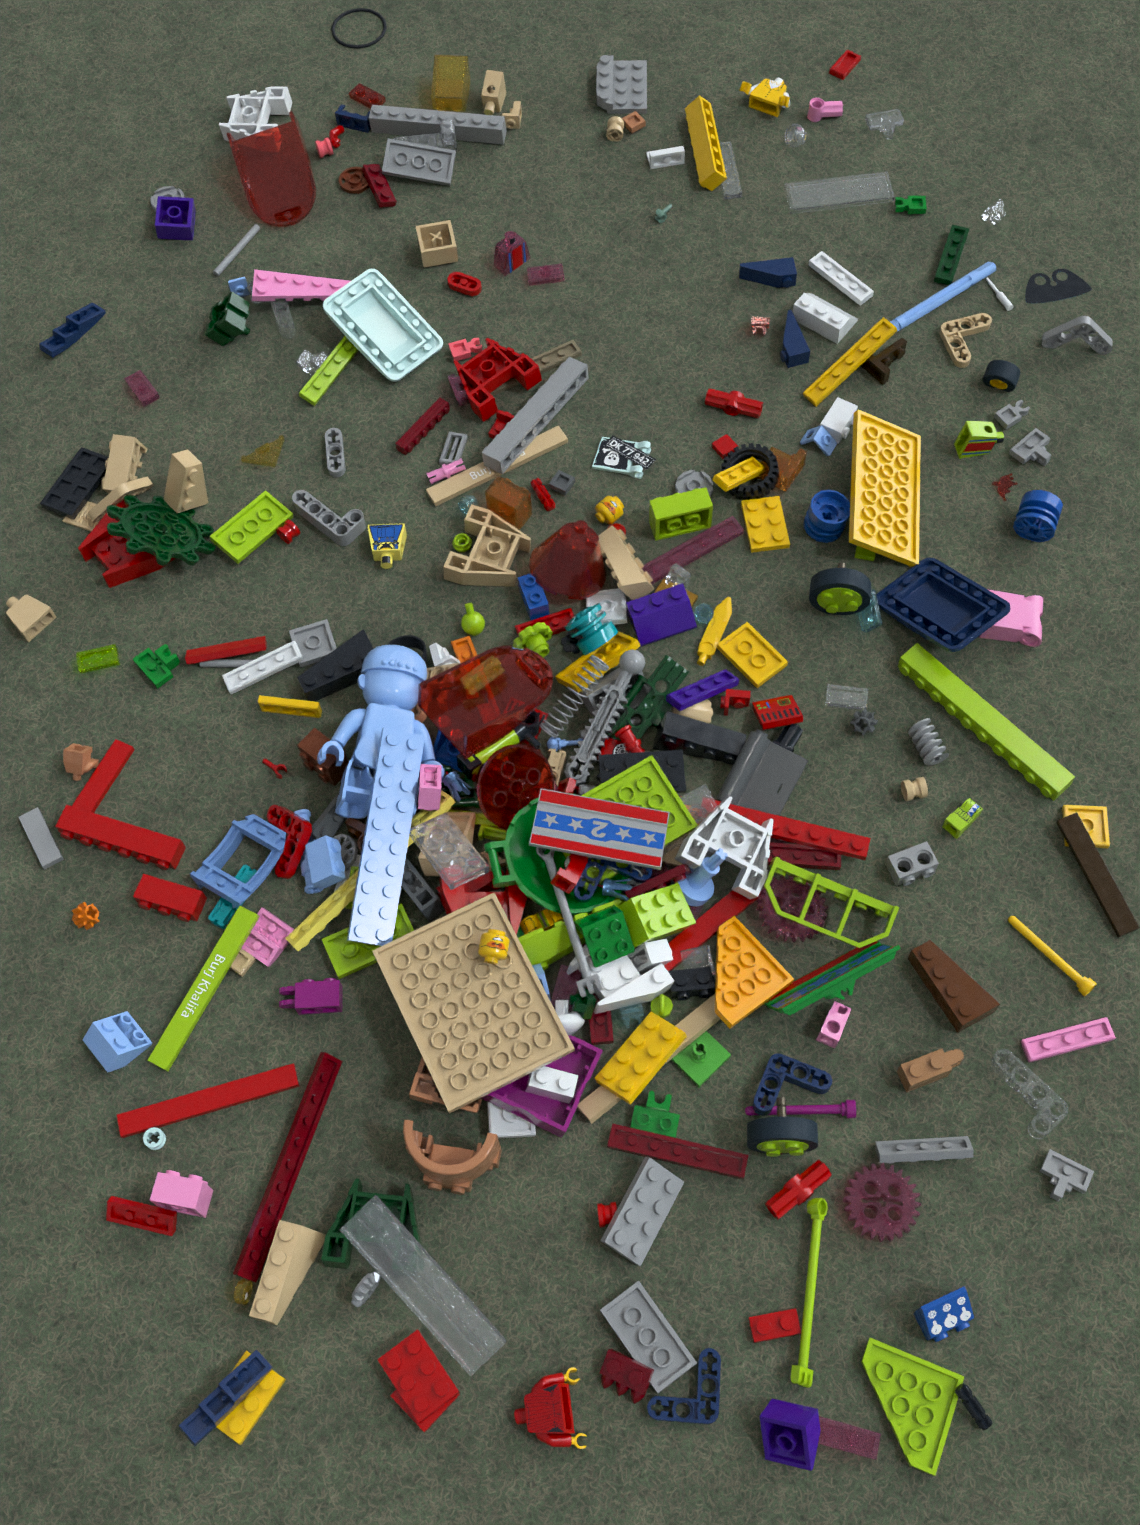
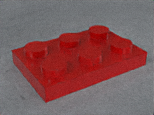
(418, 1376)

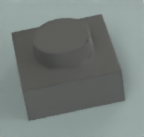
(562, 482)

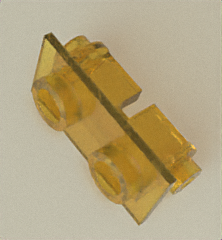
(482, 674)

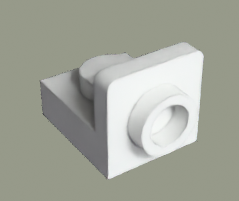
(441, 655)

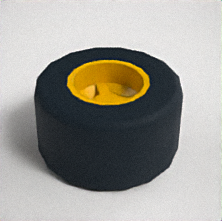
(1001, 375)

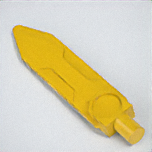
(714, 631)

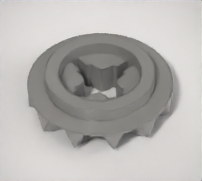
(365, 1288)

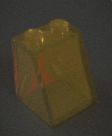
(450, 83)

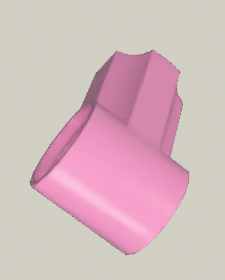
(820, 109)

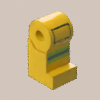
(542, 919)

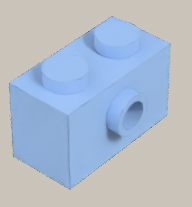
(325, 861)

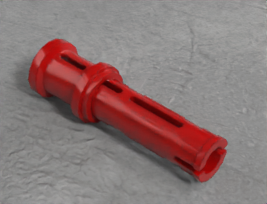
(631, 743)

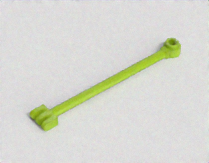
(800, 1373)

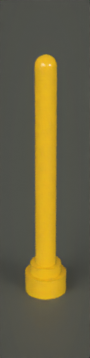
(1083, 983)

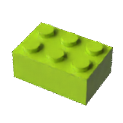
(680, 513)
(657, 914)

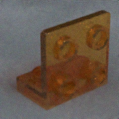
(788, 467)

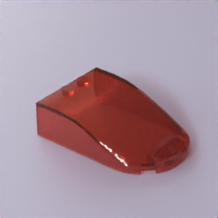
(276, 173)
(493, 711)

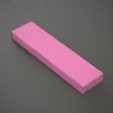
(1067, 1039)

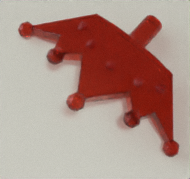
(1003, 485)

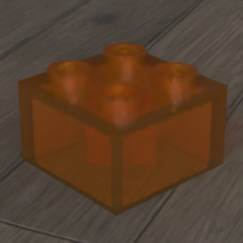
(509, 501)

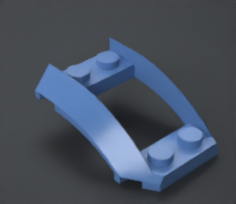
(227, 886)

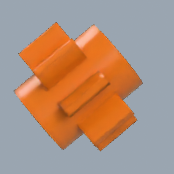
(85, 915)

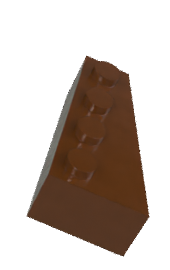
(952, 988)

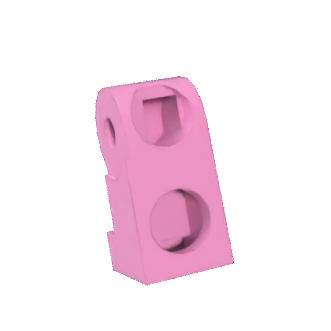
(834, 1024)

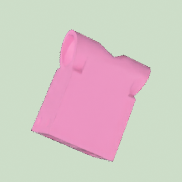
(1021, 622)

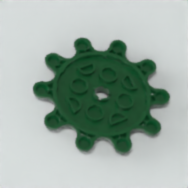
(160, 530)

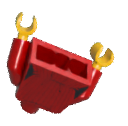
(550, 1411)

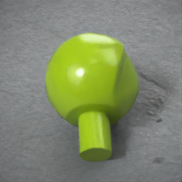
(472, 621)

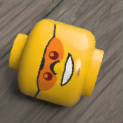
(609, 510)
(493, 946)

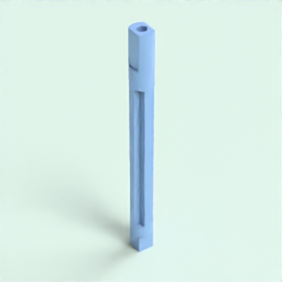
(943, 296)

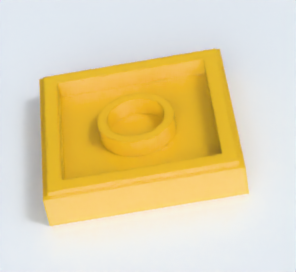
(1094, 820)

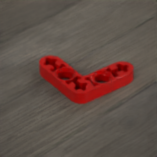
(284, 867)

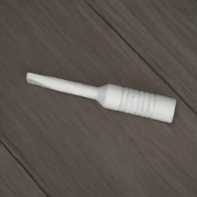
(1001, 297)

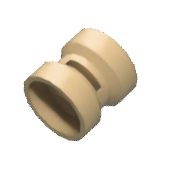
(615, 128)
(913, 789)

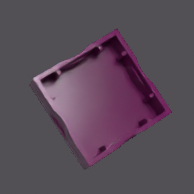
(546, 1112)

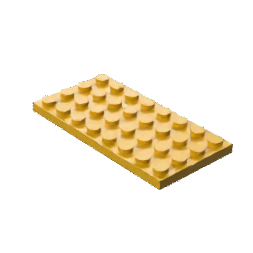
(885, 489)

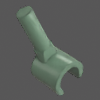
(661, 214)

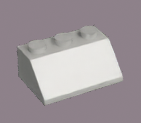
(823, 317)

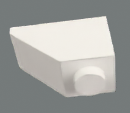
(650, 955)

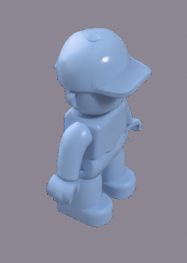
(391, 690)

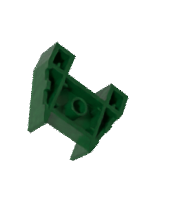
(338, 1248)

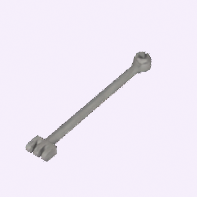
(587, 980)

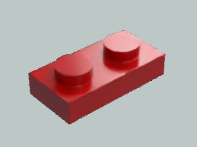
(774, 1325)

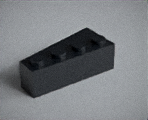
(337, 669)
(698, 738)

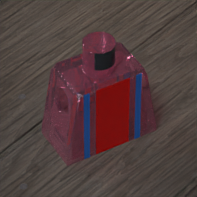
(510, 253)

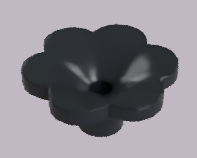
(569, 643)

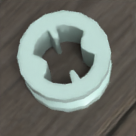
(154, 1146)

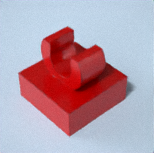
(568, 786)

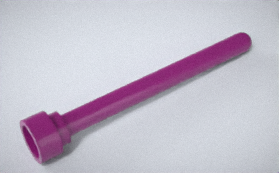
(846, 1109)

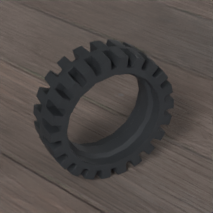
(758, 453)

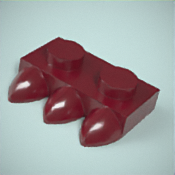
(627, 1374)

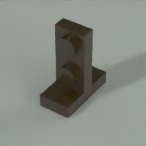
(878, 365)

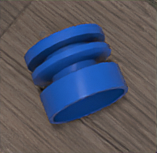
(1038, 515)
(827, 516)

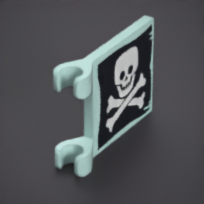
(613, 462)

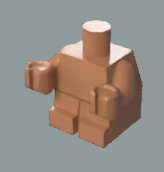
(78, 760)

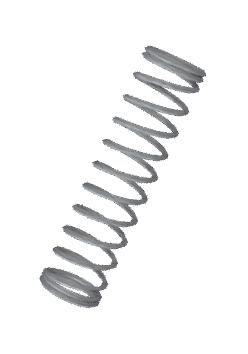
(550, 729)

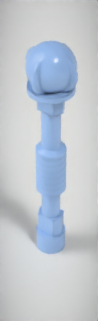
(557, 743)

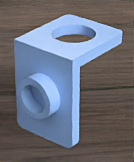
(239, 286)
(821, 438)

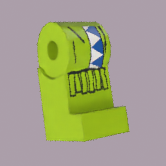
(962, 818)

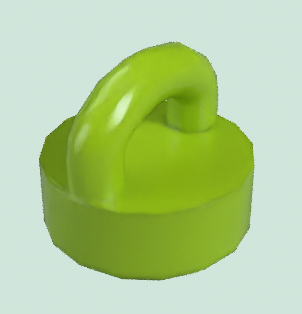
(661, 1006)

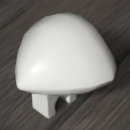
(572, 1020)

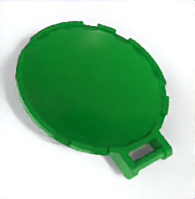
(530, 871)

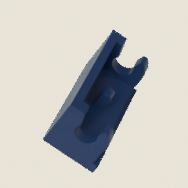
(352, 120)

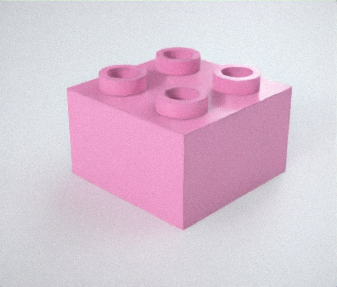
(181, 1193)

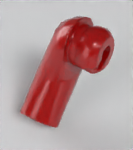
(333, 135)

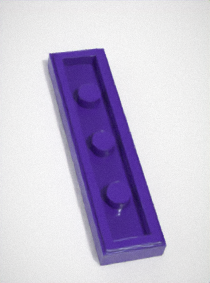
(702, 690)

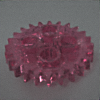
(782, 891)
(882, 1224)

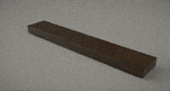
(1097, 875)

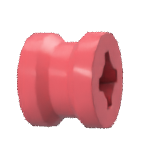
(324, 147)

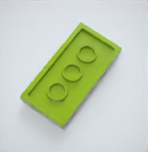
(251, 527)
(353, 956)

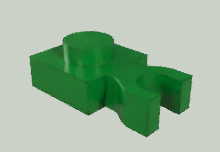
(912, 204)

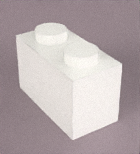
(839, 419)
(552, 1084)

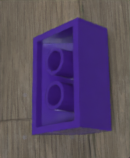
(661, 614)

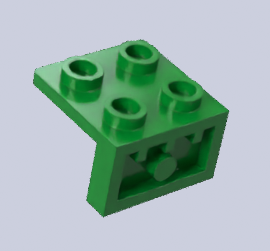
(605, 935)

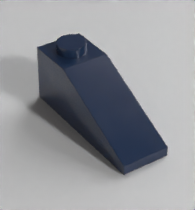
(773, 273)
(794, 349)

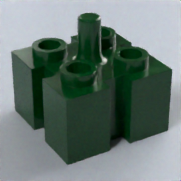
(228, 319)

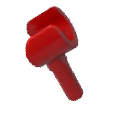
(276, 768)

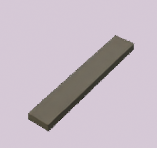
(546, 362)

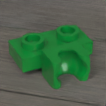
(157, 665)
(656, 1117)

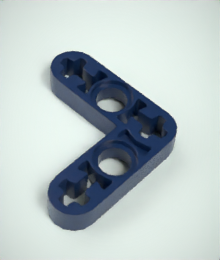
(610, 865)
(780, 1075)
(694, 1404)

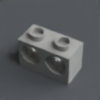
(909, 859)

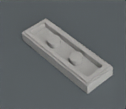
(41, 838)

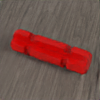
(543, 494)

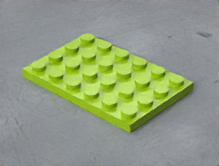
(643, 787)

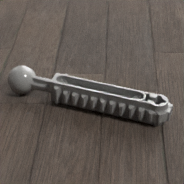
(631, 663)

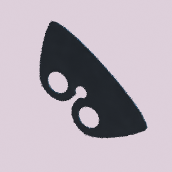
(1069, 288)

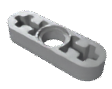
(330, 446)

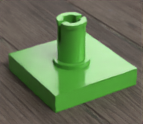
(701, 1058)

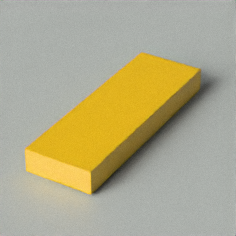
(739, 474)
(290, 706)

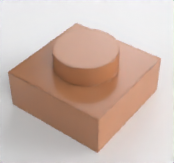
(634, 122)

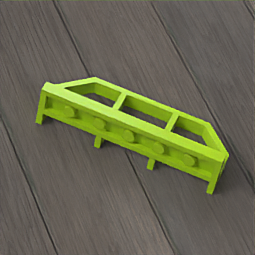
(840, 892)

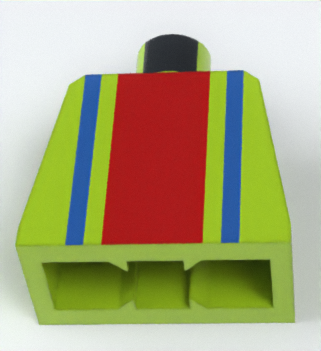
(977, 439)

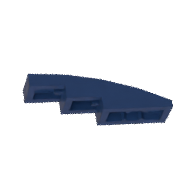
(75, 327)
(225, 1397)

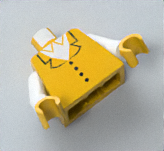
(767, 96)

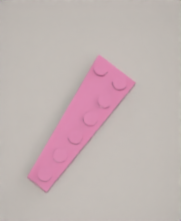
(274, 285)

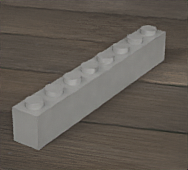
(422, 121)
(535, 415)

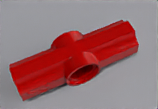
(733, 403)
(798, 1189)

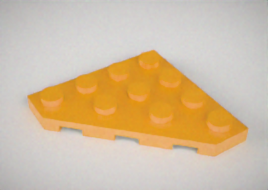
(744, 973)

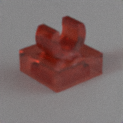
(760, 322)

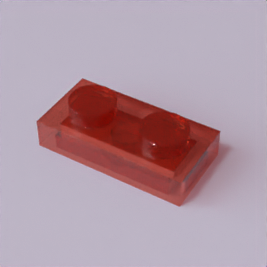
(366, 96)

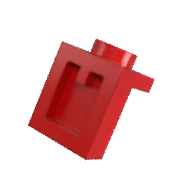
(500, 423)
(735, 698)

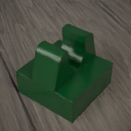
(583, 1005)

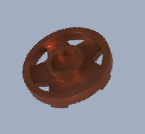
(354, 182)

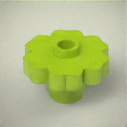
(534, 638)

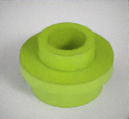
(462, 538)

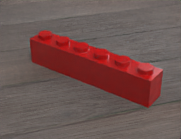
(120, 837)

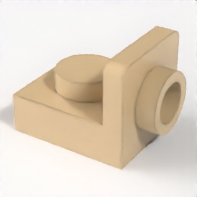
(513, 118)

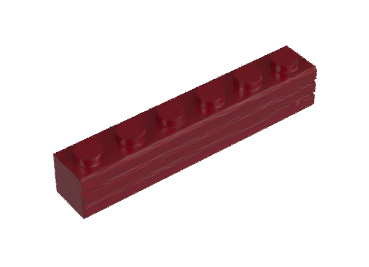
(422, 426)

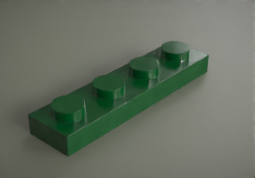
(951, 255)

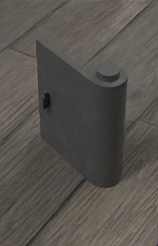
(760, 773)

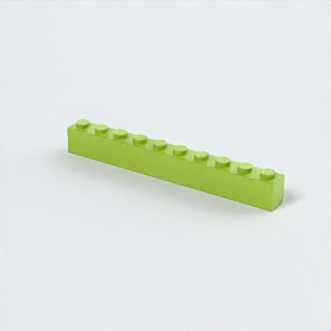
(985, 722)

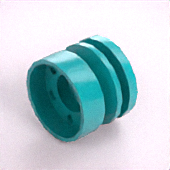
(591, 629)

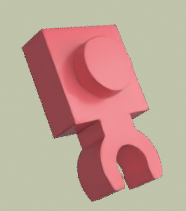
(462, 350)

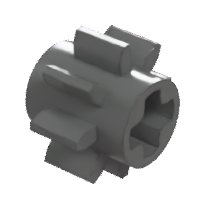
(867, 718)

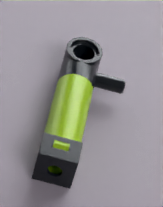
(518, 734)

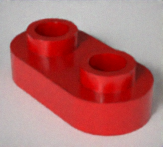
(466, 284)

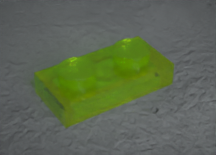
(97, 658)

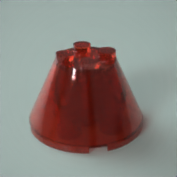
(570, 562)
(510, 782)

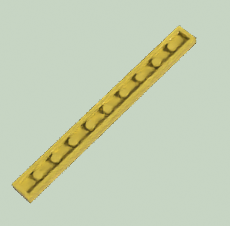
(345, 893)

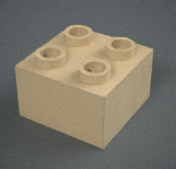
(437, 243)

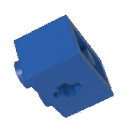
(533, 597)

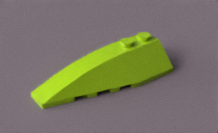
(554, 943)

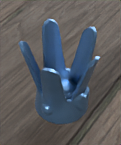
(455, 784)
(610, 885)

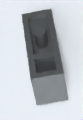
(420, 892)

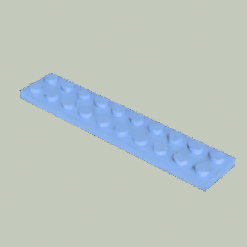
(386, 837)

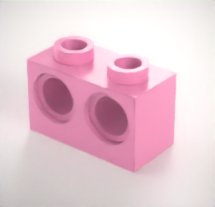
(429, 787)

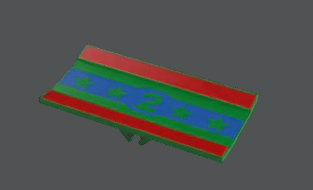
(832, 978)

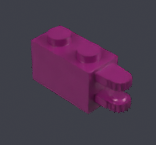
(314, 996)

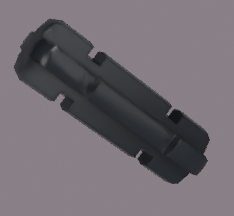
(973, 1406)

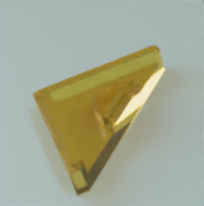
(266, 454)

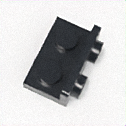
(692, 983)

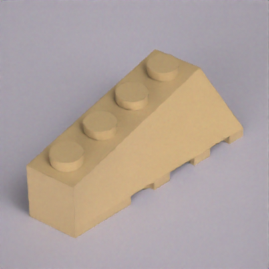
(624, 565)
(285, 1269)

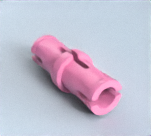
(446, 471)

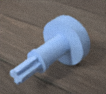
(699, 886)

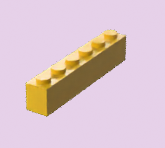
(705, 143)

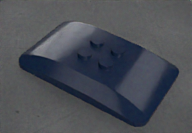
(942, 604)

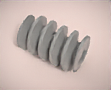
(926, 742)

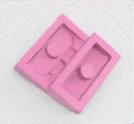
(267, 938)

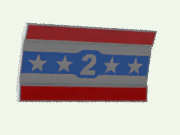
(599, 829)

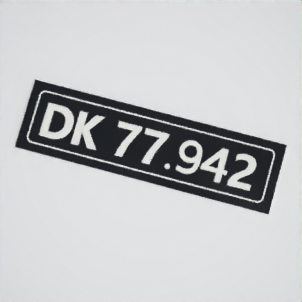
(630, 452)

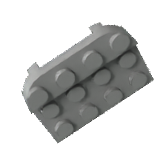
(621, 85)

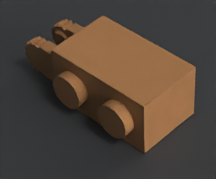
(928, 1068)

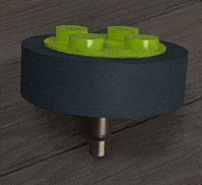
(840, 591)
(782, 1133)

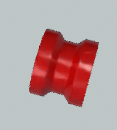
(288, 531)
(606, 1213)

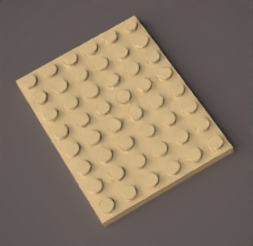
(470, 1017)

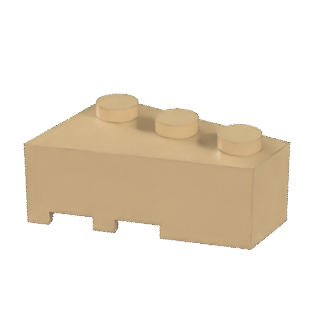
(122, 461)
(185, 482)

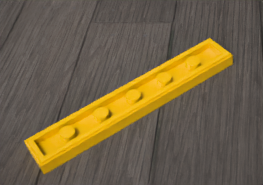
(849, 361)

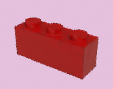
(169, 898)

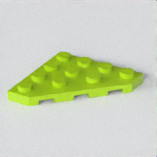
(915, 1399)

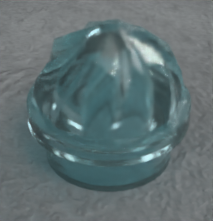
(465, 503)
(703, 613)

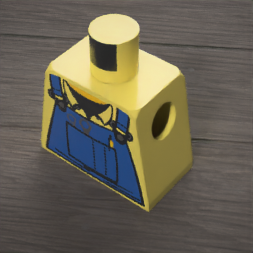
(387, 542)

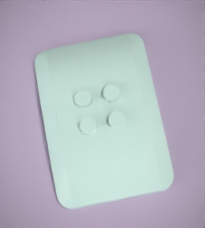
(382, 325)

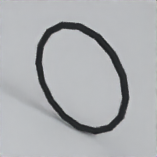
(358, 10)

